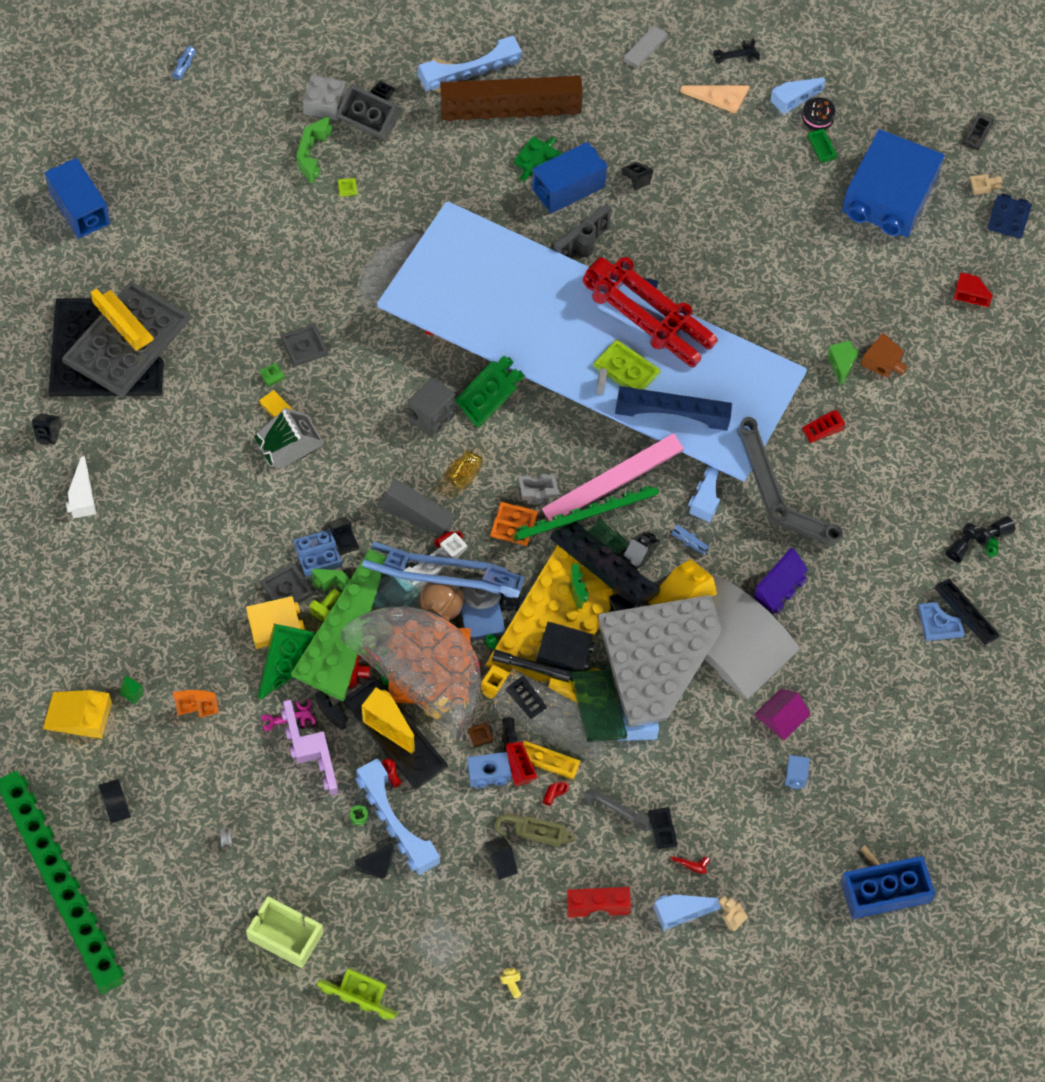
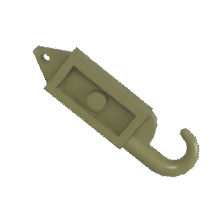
(535, 829)

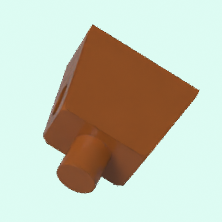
(884, 357)

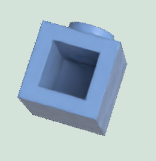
(797, 772)

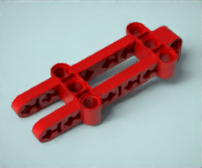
(599, 278)

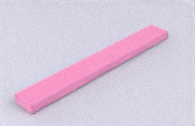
(615, 477)

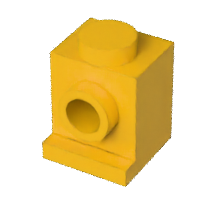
(495, 676)

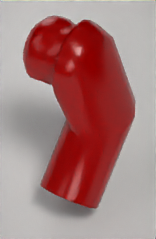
(437, 541)
(390, 767)
(555, 790)

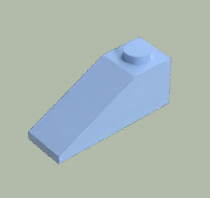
(795, 93)
(681, 908)

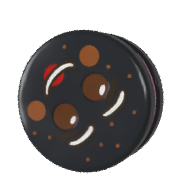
(818, 114)

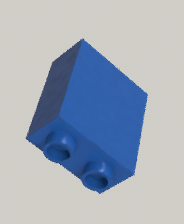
(892, 183)

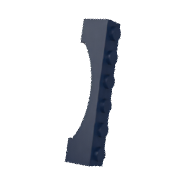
(638, 401)

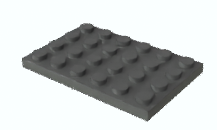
(109, 358)

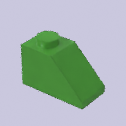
(842, 358)

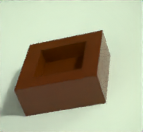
(480, 735)

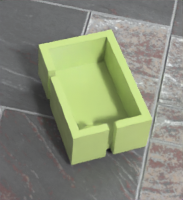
(283, 932)

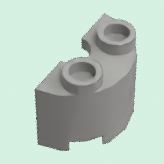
(538, 489)

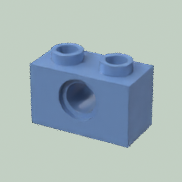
(497, 762)

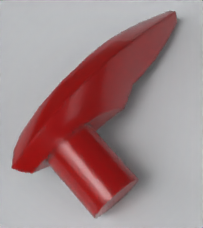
(692, 865)

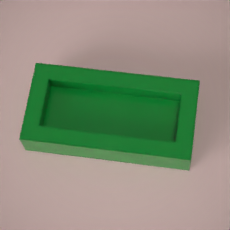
(822, 146)

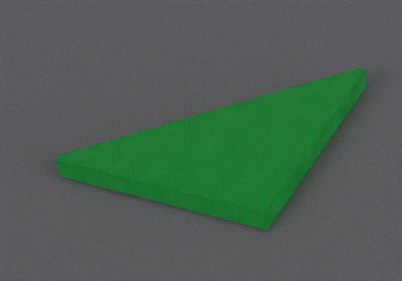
(283, 654)

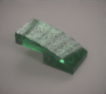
(609, 537)

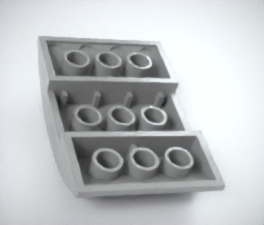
(750, 640)

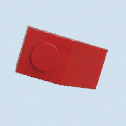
(972, 290)

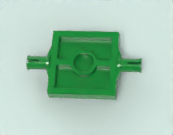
(534, 154)

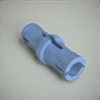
(188, 55)
(690, 540)

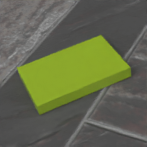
(627, 366)

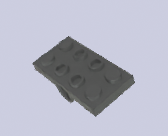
(582, 238)

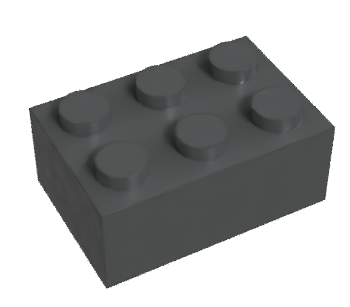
(368, 113)

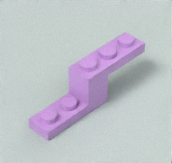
(309, 748)

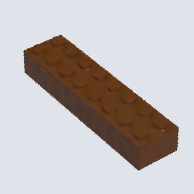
(511, 98)

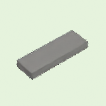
(645, 47)

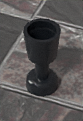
(999, 528)
(959, 547)

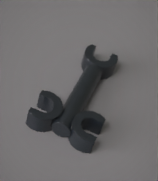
(748, 50)

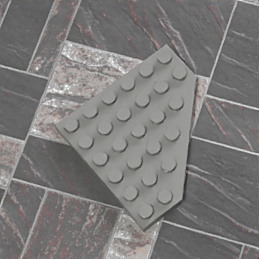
(657, 653)

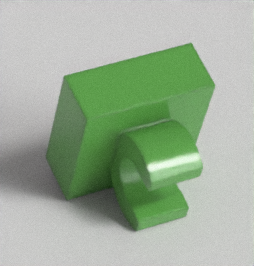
(272, 374)

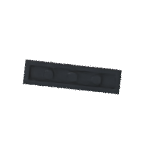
(967, 611)

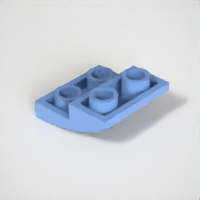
(317, 552)

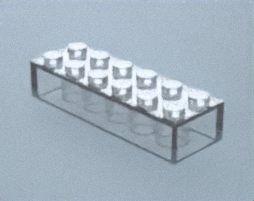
(557, 723)

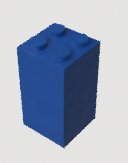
(569, 177)
(77, 198)

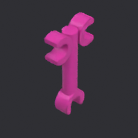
(303, 714)

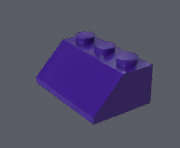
(781, 582)

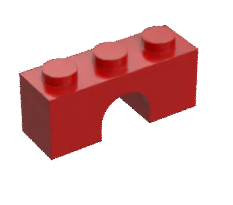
(584, 901)

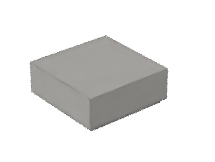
(601, 381)

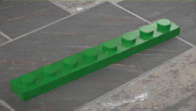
(577, 515)

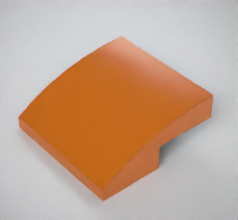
(512, 517)
(196, 700)

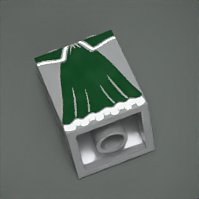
(288, 438)

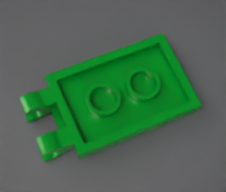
(489, 391)

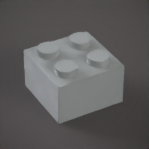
(324, 97)

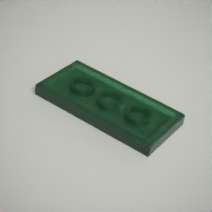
(598, 705)

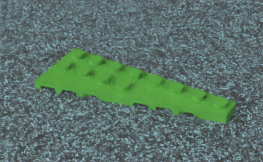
(328, 660)

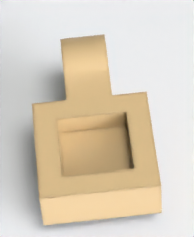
(983, 184)
(733, 913)

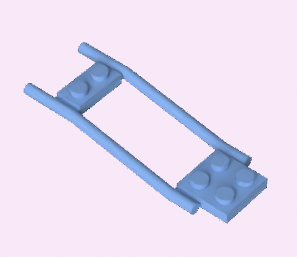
(495, 579)

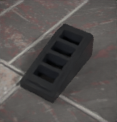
(984, 121)
(522, 681)

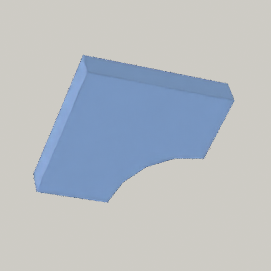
(938, 624)

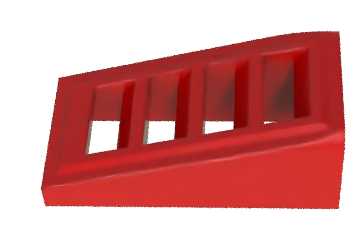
(827, 418)
(522, 770)

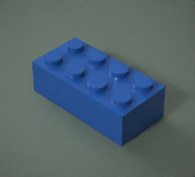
(887, 887)

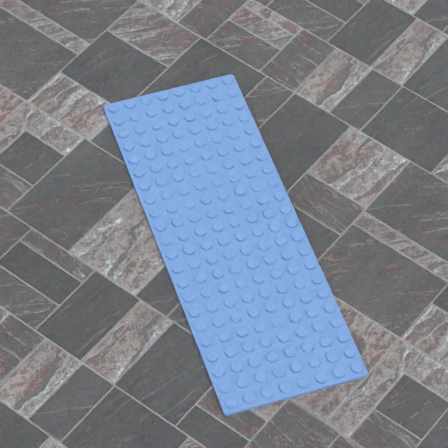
(530, 304)

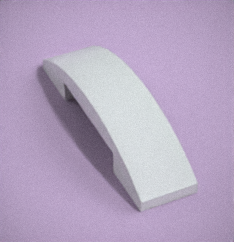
(450, 548)

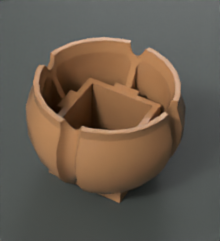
(441, 600)

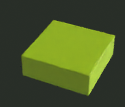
(347, 187)

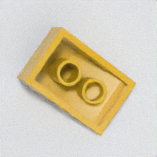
(685, 582)
(79, 713)
(384, 716)

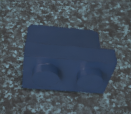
(1009, 216)

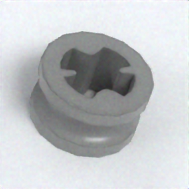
(226, 837)

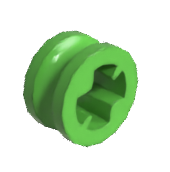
(364, 812)

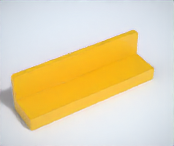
(121, 319)

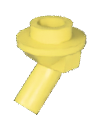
(510, 977)

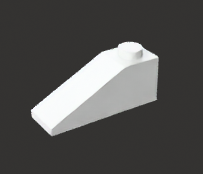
(80, 493)

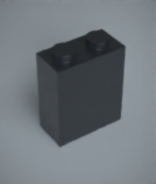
(565, 647)

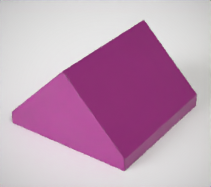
(783, 713)

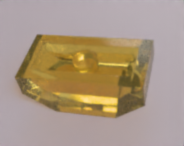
(464, 470)

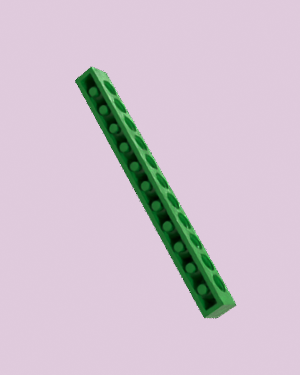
(104, 980)

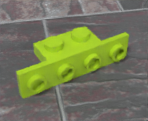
(361, 990)

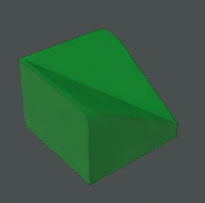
(131, 689)

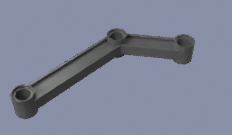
(771, 493)

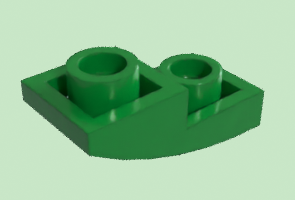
(578, 590)

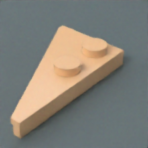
(725, 96)

